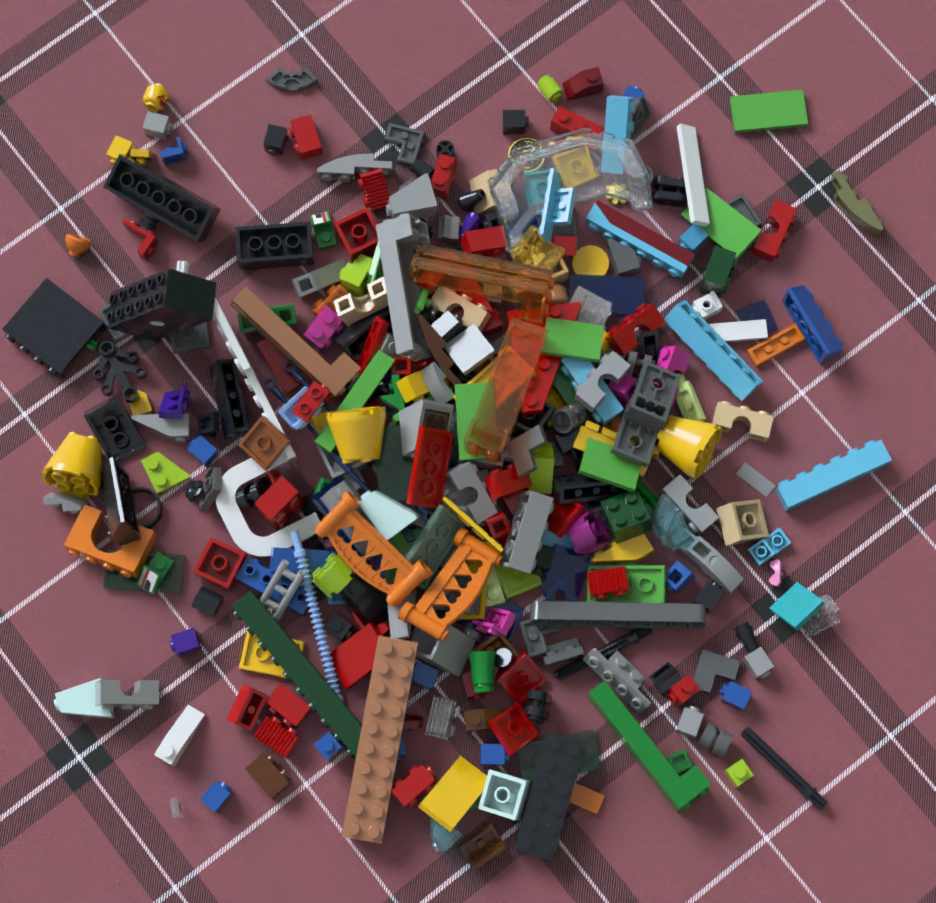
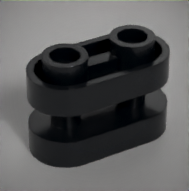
(669, 191)
(252, 492)
(536, 711)

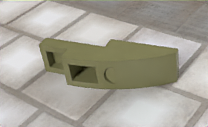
(857, 211)

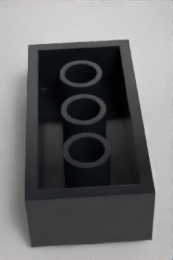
(274, 245)

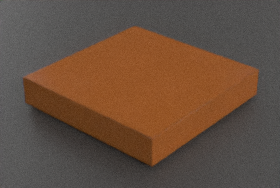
(264, 442)

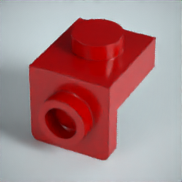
(682, 690)

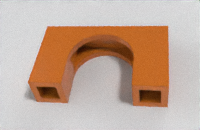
(127, 561)

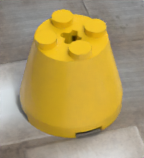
(358, 432)
(688, 444)
(75, 466)

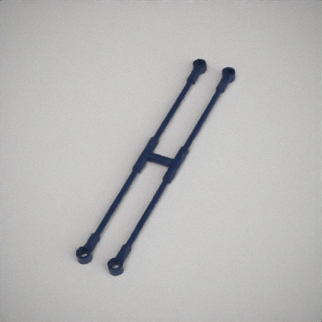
(335, 455)

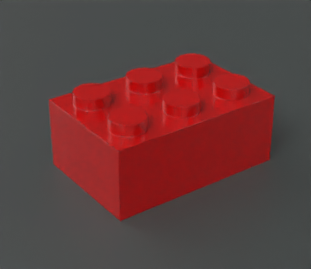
(279, 504)

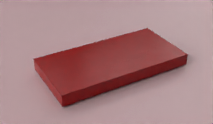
(429, 467)

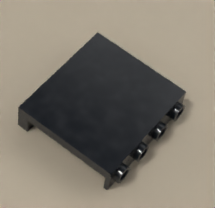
(53, 327)

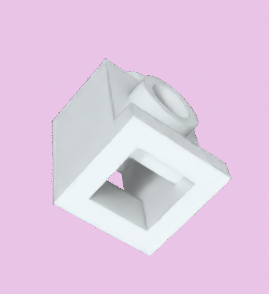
(713, 302)

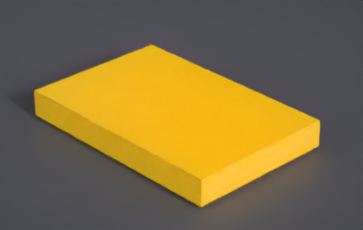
(258, 661)

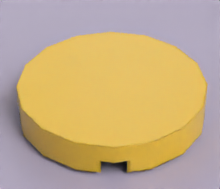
(590, 261)

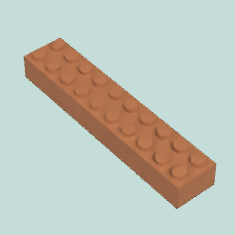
(379, 739)

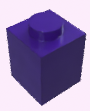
(185, 642)

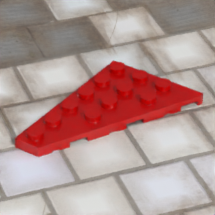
(547, 365)

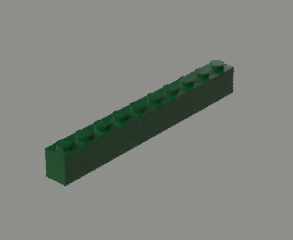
(300, 670)

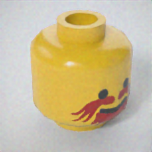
(155, 97)

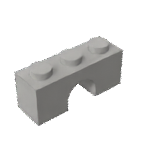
(612, 368)
(481, 505)
(698, 519)
(109, 695)

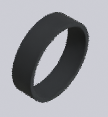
(160, 509)

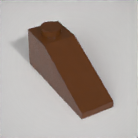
(478, 719)

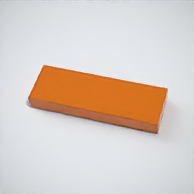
(775, 345)
(586, 798)

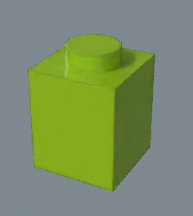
(738, 773)

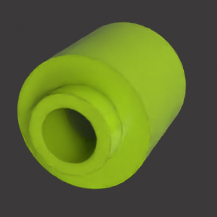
(550, 89)

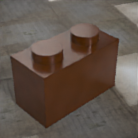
(268, 775)

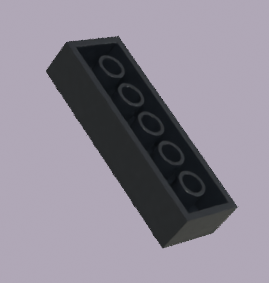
(162, 198)
(549, 796)

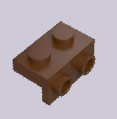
(482, 847)

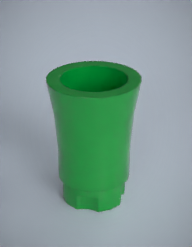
(482, 670)

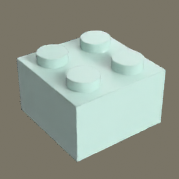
(505, 795)

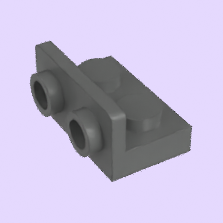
(562, 652)

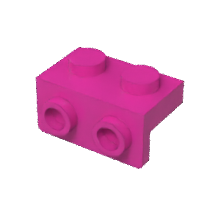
(323, 327)
(496, 622)

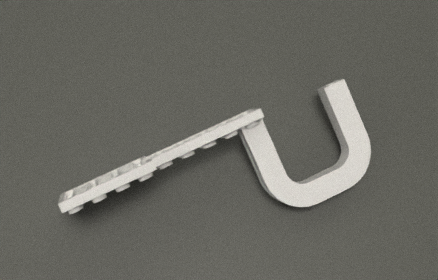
(250, 469)

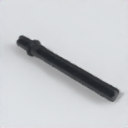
(606, 650)
(784, 768)

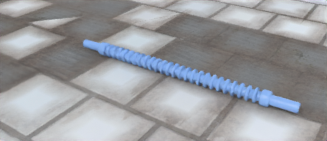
(300, 554)

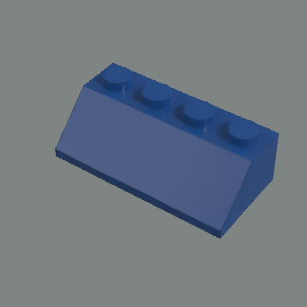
(812, 323)

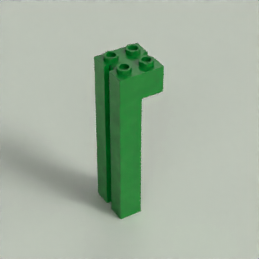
(676, 789)

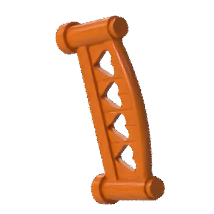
(468, 549)
(407, 575)

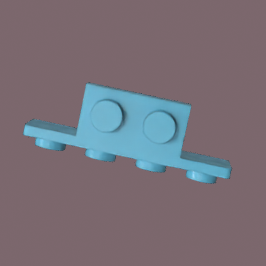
(557, 206)

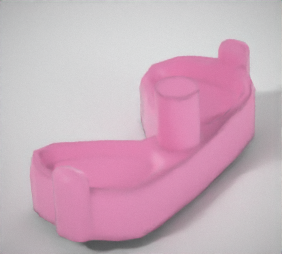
(775, 579)

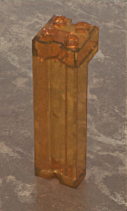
(485, 277)
(505, 391)

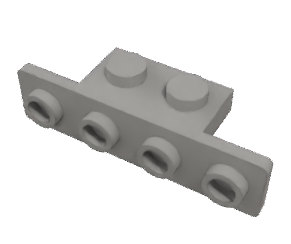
(619, 676)

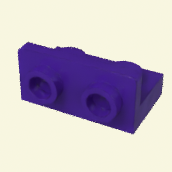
(175, 403)

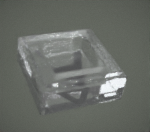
(176, 809)

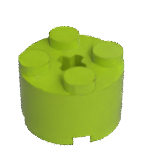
(332, 575)

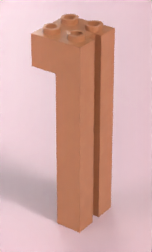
(293, 347)

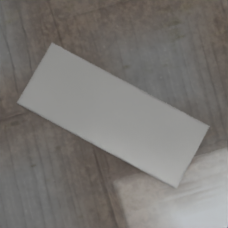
(755, 479)

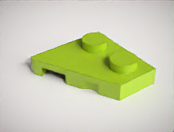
(163, 472)

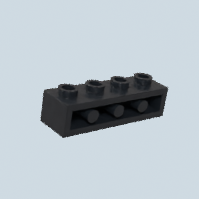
(229, 398)
(579, 488)

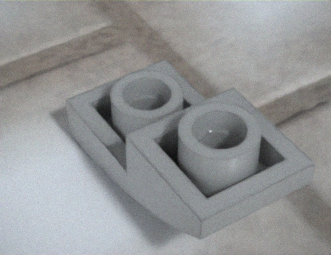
(433, 378)
(67, 501)

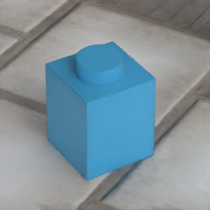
(693, 238)

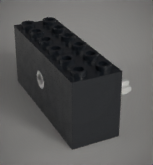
(162, 304)

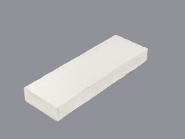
(741, 330)

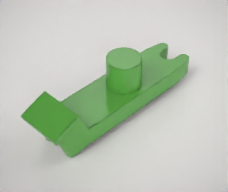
(422, 300)

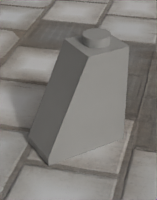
(414, 199)

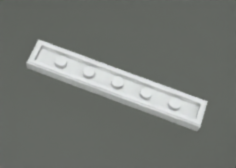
(693, 175)

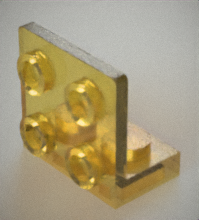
(535, 251)

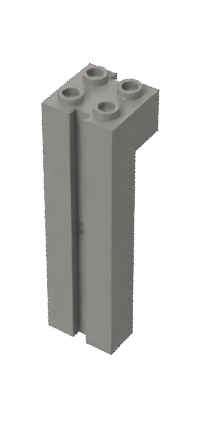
(397, 244)

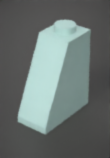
(386, 514)
(81, 702)

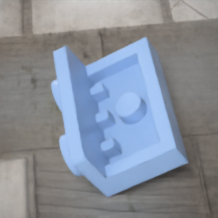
(287, 415)

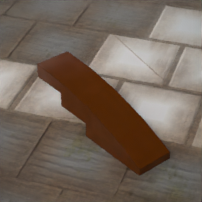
(435, 345)

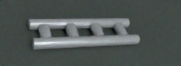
(287, 593)

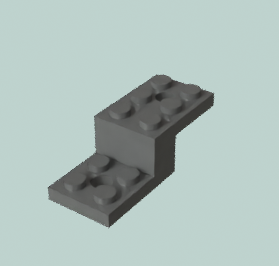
(645, 414)

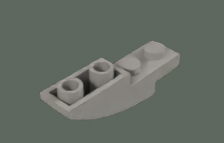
(348, 166)
(712, 563)

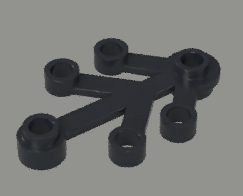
(118, 368)

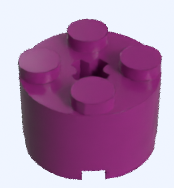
(588, 533)

